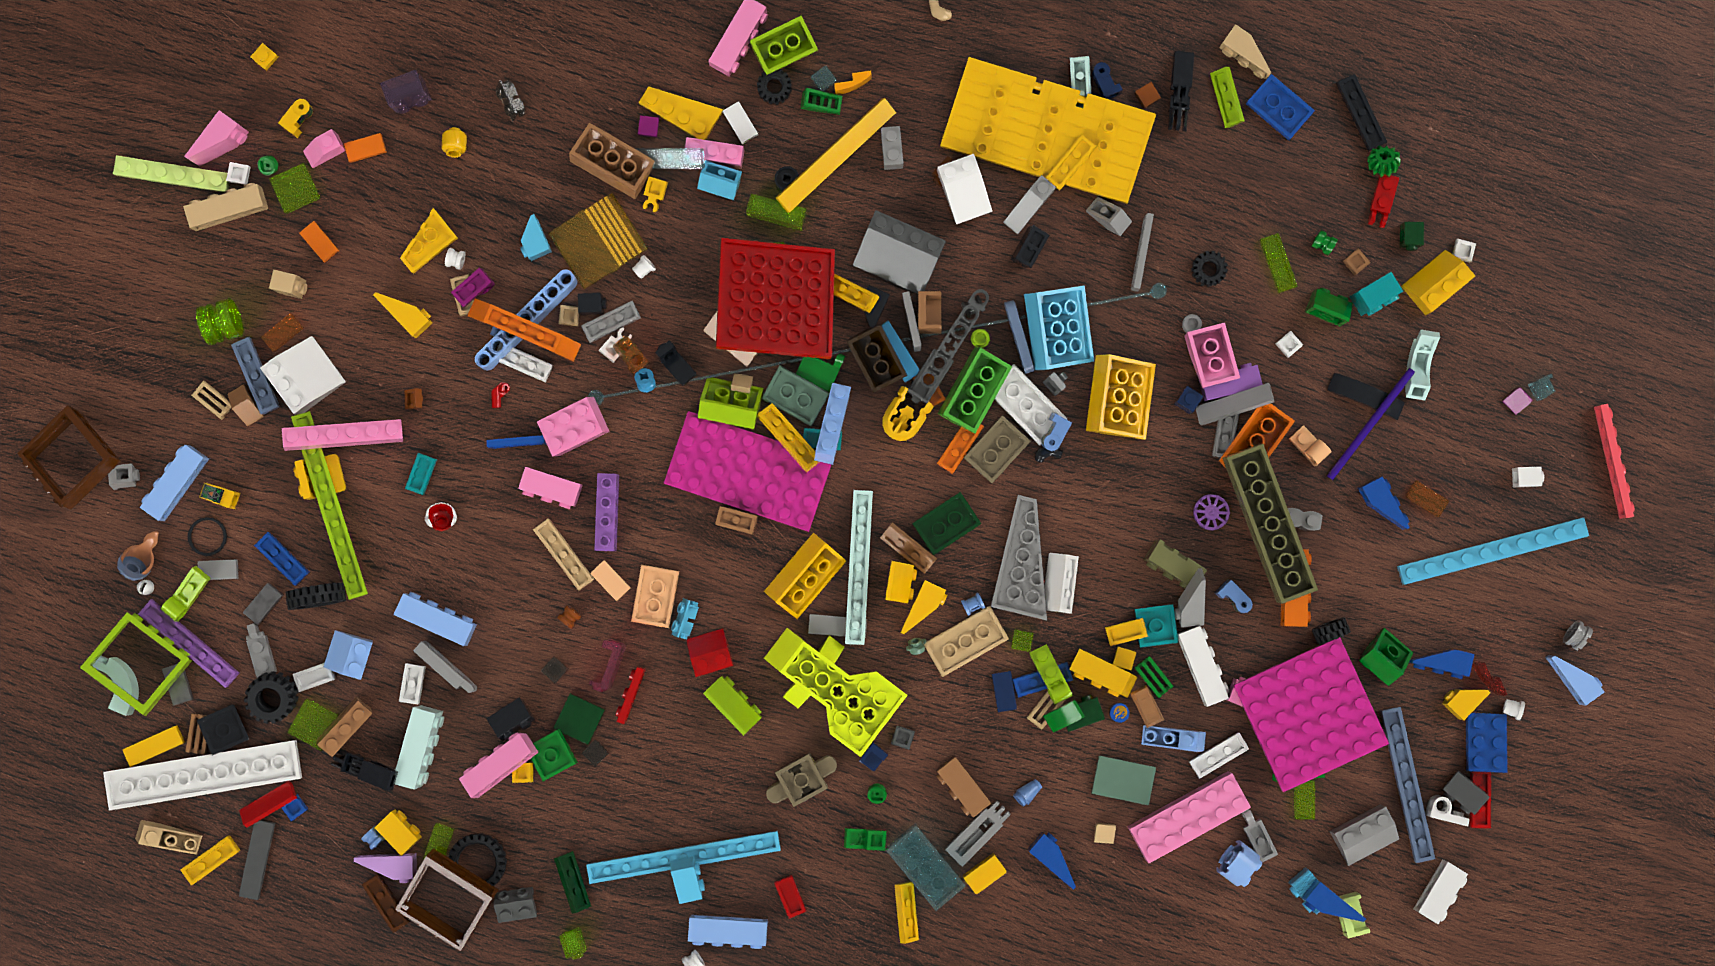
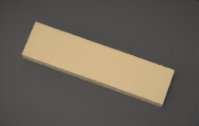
(563, 554)

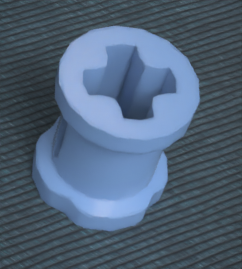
(973, 604)

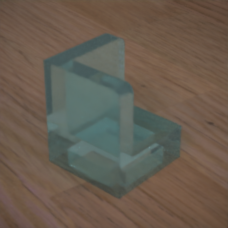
(1542, 387)

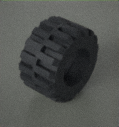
(260, 707)

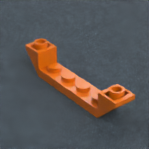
(524, 329)

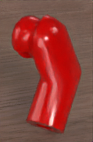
(498, 392)

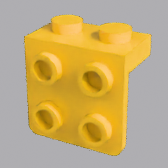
(306, 488)

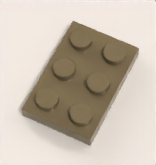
(997, 449)

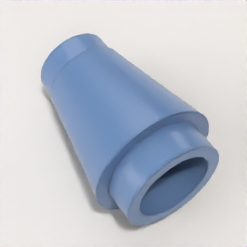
(1026, 793)

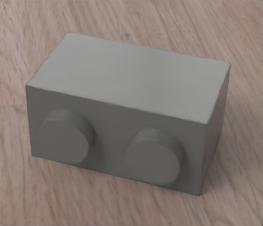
(1466, 793)

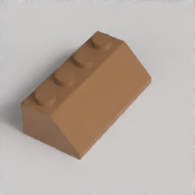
(611, 160)

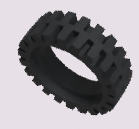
(315, 596)
(492, 844)

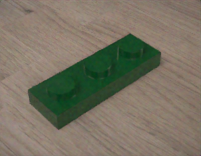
(572, 882)

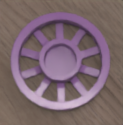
(1211, 512)

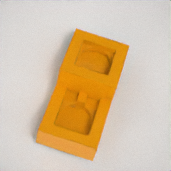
(859, 80)

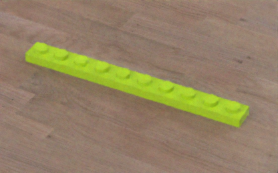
(332, 515)

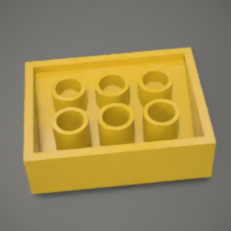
(1120, 396)

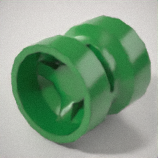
(1324, 242)

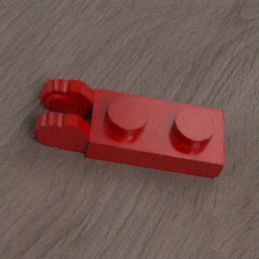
(1383, 199)

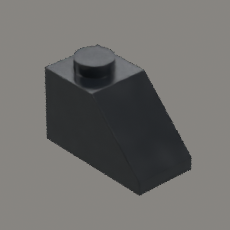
(873, 317)

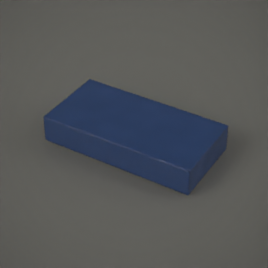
(1004, 691)

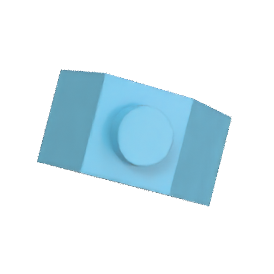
(534, 240)

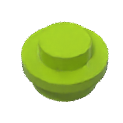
(980, 338)

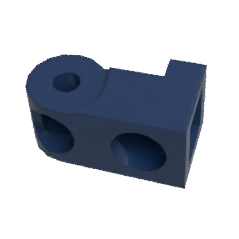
(1104, 82)

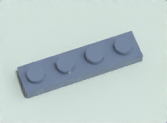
(256, 379)

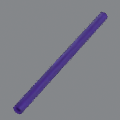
(1371, 423)

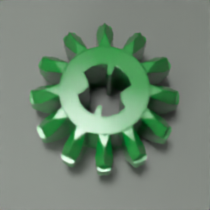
(1384, 161)

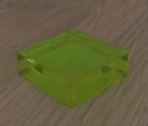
(1022, 640)

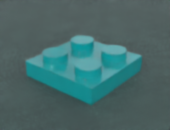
(1159, 625)

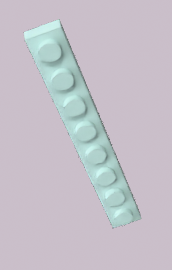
(858, 567)

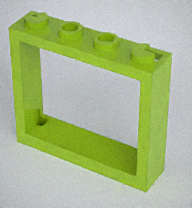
(151, 631)

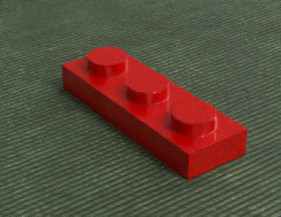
(629, 694)

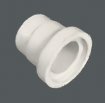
(643, 267)
(1514, 708)

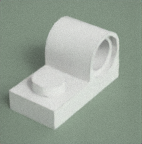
(1445, 812)

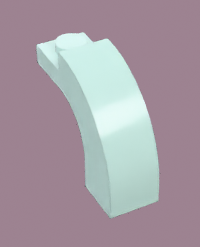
(1420, 361)
(123, 677)

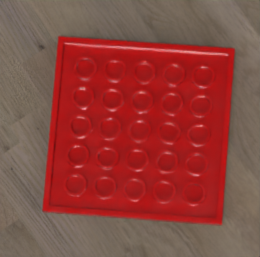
(775, 298)

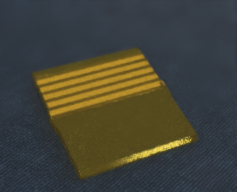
(598, 241)

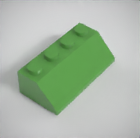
(974, 389)

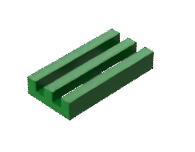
(1161, 674)

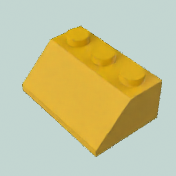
(1437, 281)

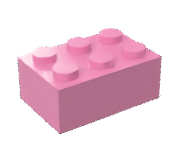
(573, 426)

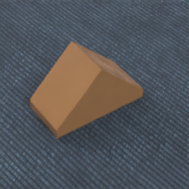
(244, 405)

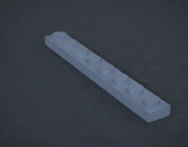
(1407, 784)

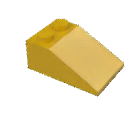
(900, 581)

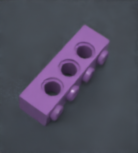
(606, 512)

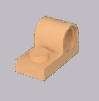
(1309, 446)

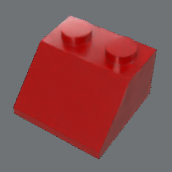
(709, 652)

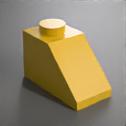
(1464, 701)

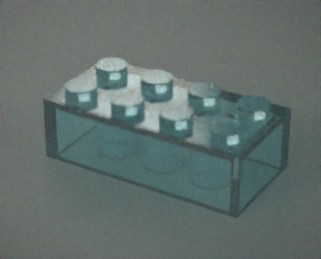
(925, 867)

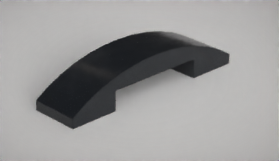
(1363, 394)

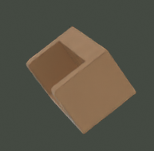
(929, 312)
(736, 520)

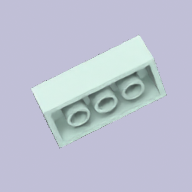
(418, 746)

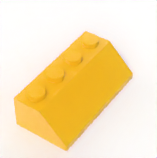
(805, 576)

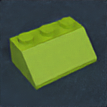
(783, 45)
(728, 406)
(733, 704)

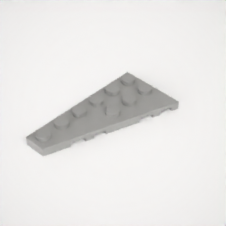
(1021, 570)

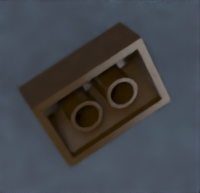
(876, 357)

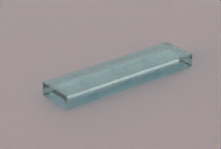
(675, 157)

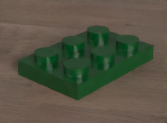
(946, 523)

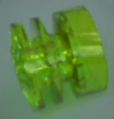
(219, 321)

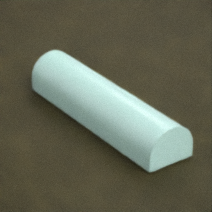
(1080, 76)

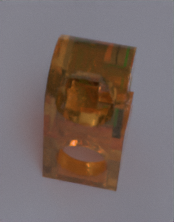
(630, 354)

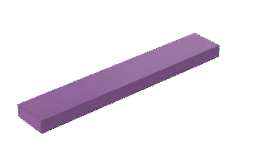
(185, 639)

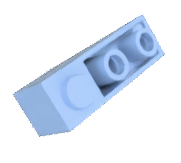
(1174, 738)

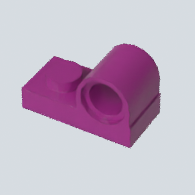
(475, 285)

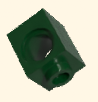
(1411, 235)

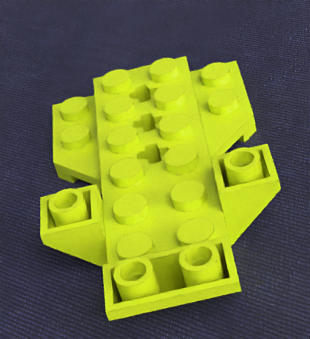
(816, 676)

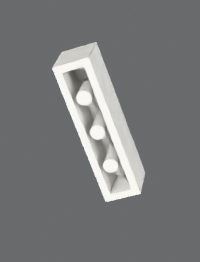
(1202, 665)

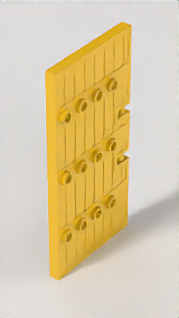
(1030, 132)

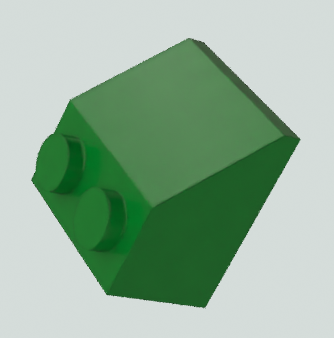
(1329, 307)
(1386, 657)

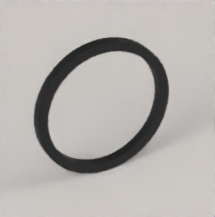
(224, 536)

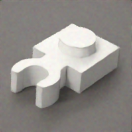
(608, 350)

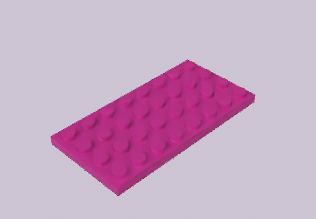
(745, 472)

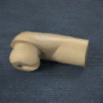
(939, 12)

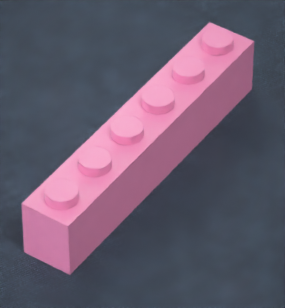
(342, 435)

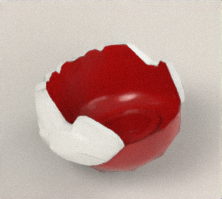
(440, 516)

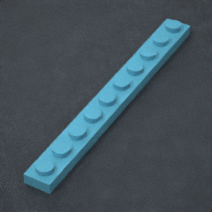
(1493, 551)
(702, 854)

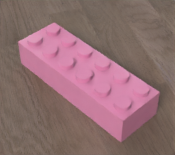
(1189, 817)

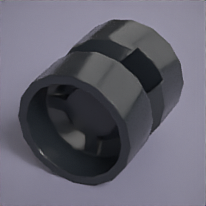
(785, 177)

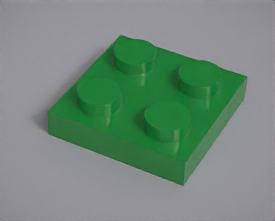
(553, 755)

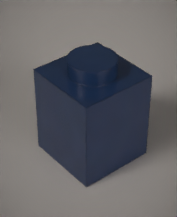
(1188, 400)

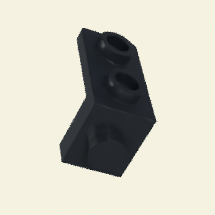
(675, 363)

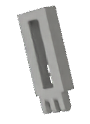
(444, 667)
(972, 838)

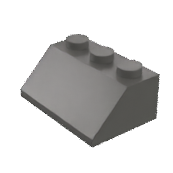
(1365, 834)

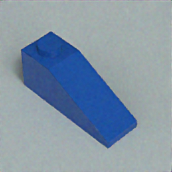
(1050, 855)
(1327, 902)

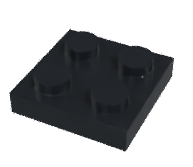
(223, 729)

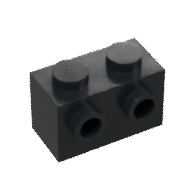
(511, 719)

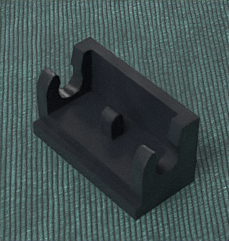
(1030, 246)

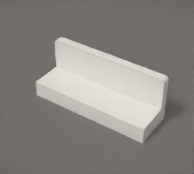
(1060, 582)

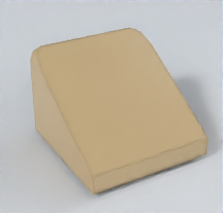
(1104, 833)

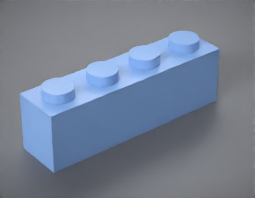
(832, 423)
(174, 482)
(435, 619)
(727, 930)

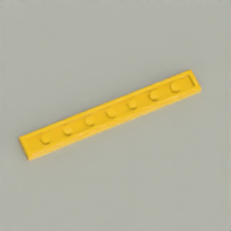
(835, 155)

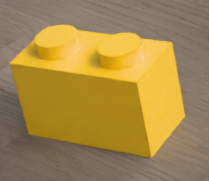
(398, 831)

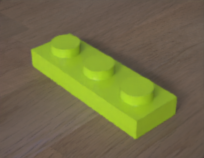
(1227, 97)

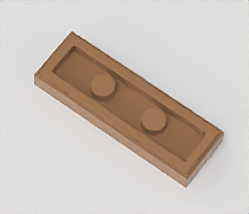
(908, 548)

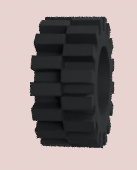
(774, 97)
(1209, 257)
(1331, 630)

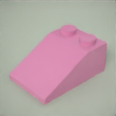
(217, 139)
(1212, 355)

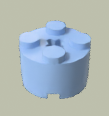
(1239, 864)

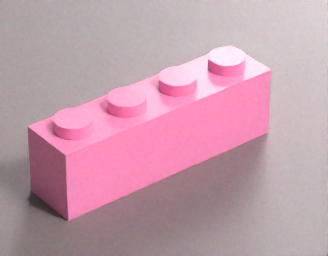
(738, 36)
(498, 765)

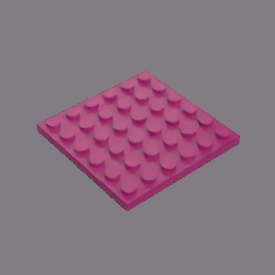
(1311, 714)

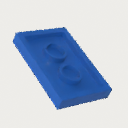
(1280, 107)
(1486, 743)

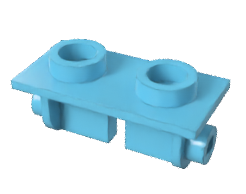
(685, 610)

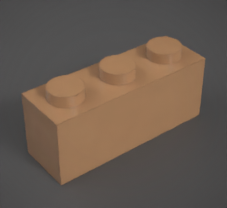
(344, 726)
(962, 787)

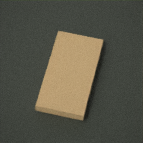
(966, 641)

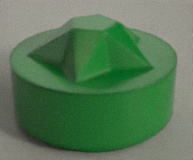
(267, 165)
(877, 793)

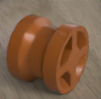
(569, 616)

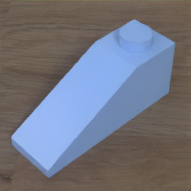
(1581, 684)

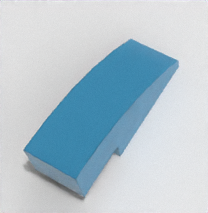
(901, 351)

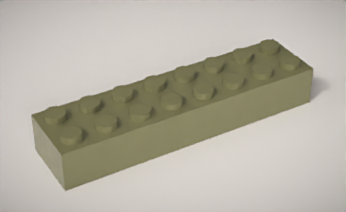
(1270, 523)

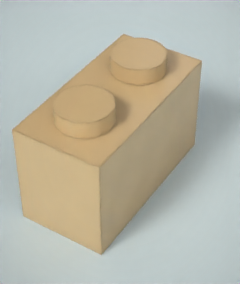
(288, 284)

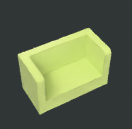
(1350, 927)

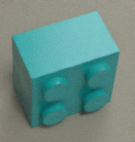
(1380, 292)

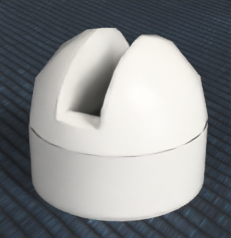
(148, 589)

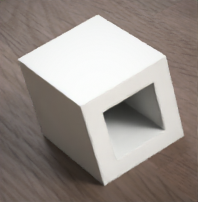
(1527, 476)

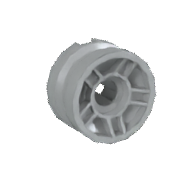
(1577, 635)

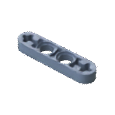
(1019, 336)

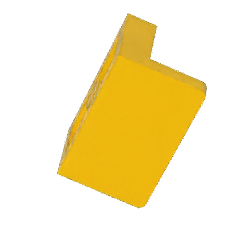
(984, 873)

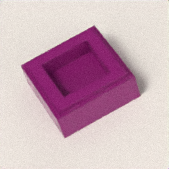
(648, 126)

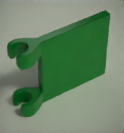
(819, 371)

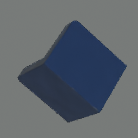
(873, 756)

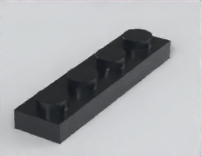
(1361, 112)

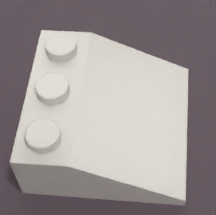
(303, 375)

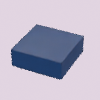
(295, 808)

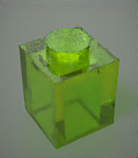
(573, 943)

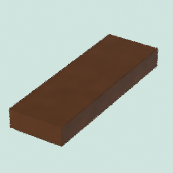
(385, 902)

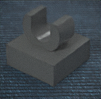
(1055, 383)

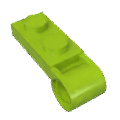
(186, 594)
(1051, 674)

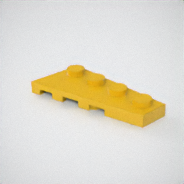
(682, 112)

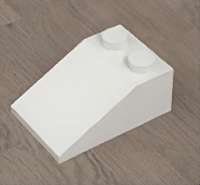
(964, 189)

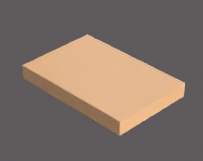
(655, 596)

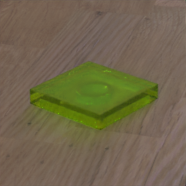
(294, 188)
(311, 722)

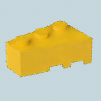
(1102, 674)

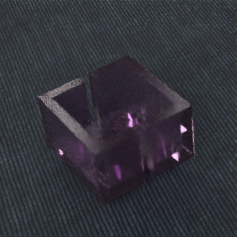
(406, 92)

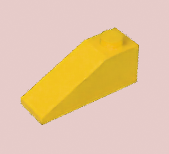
(409, 316)
(926, 602)

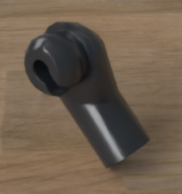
(1043, 453)

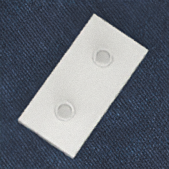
(1026, 404)

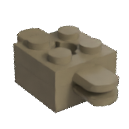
(801, 779)

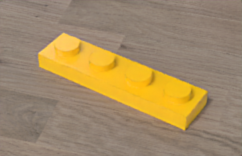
(788, 437)

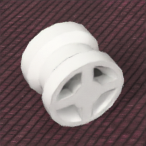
(455, 259)
(693, 960)

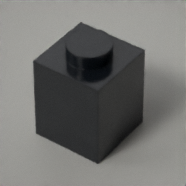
(591, 303)

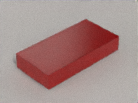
(790, 896)

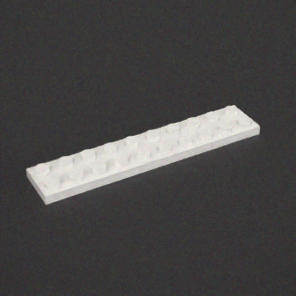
(202, 775)

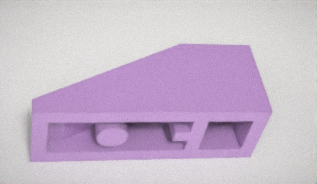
(391, 865)

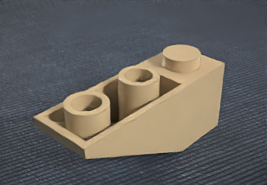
(1244, 49)
(167, 837)

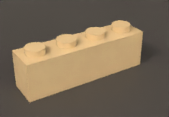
(225, 207)

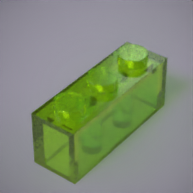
(773, 212)

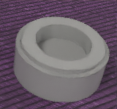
(1191, 323)

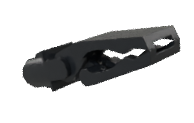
(1180, 81)
(370, 772)

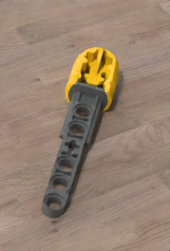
(918, 389)

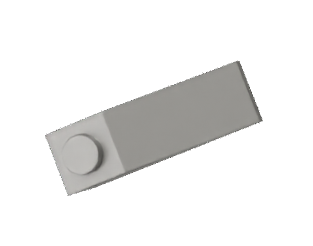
(1029, 204)
(1192, 602)

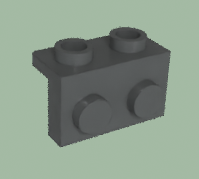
(515, 905)

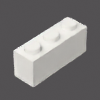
(1441, 892)

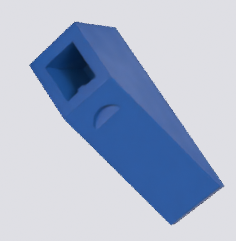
(1379, 498)
(1451, 660)

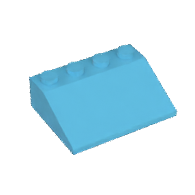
(1059, 328)

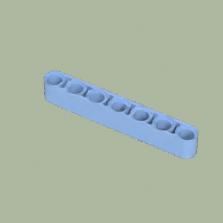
(535, 316)

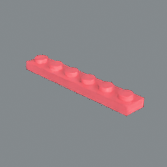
(1615, 467)

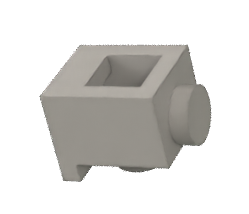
(119, 472)

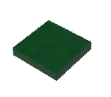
(579, 718)

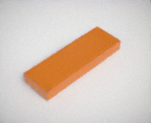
(957, 449)

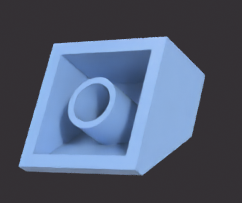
(348, 654)

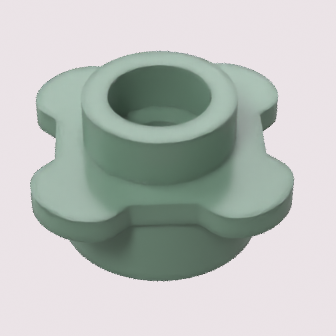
(916, 646)

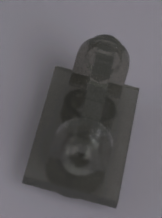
(506, 92)

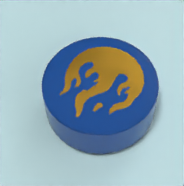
(1119, 712)

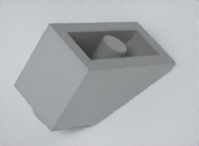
(1109, 216)

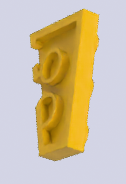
(428, 243)

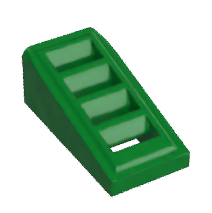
(820, 108)

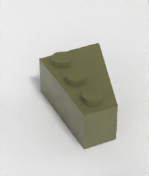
(1171, 563)

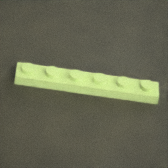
(170, 174)

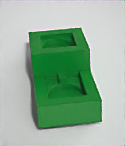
(1063, 716)
(865, 839)

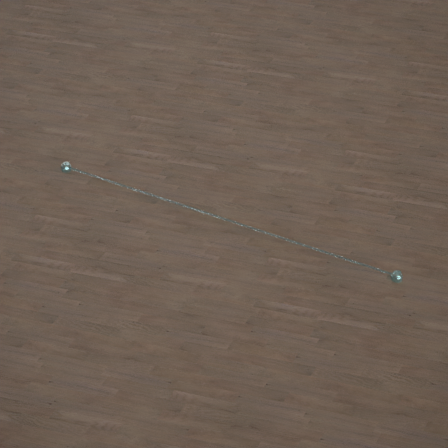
(1157, 291)

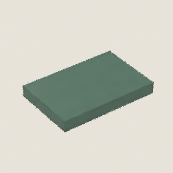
(795, 395)
(1123, 780)

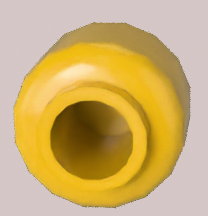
(454, 142)

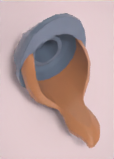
(138, 559)

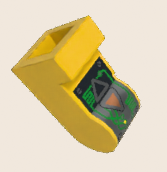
(295, 116)
(220, 495)

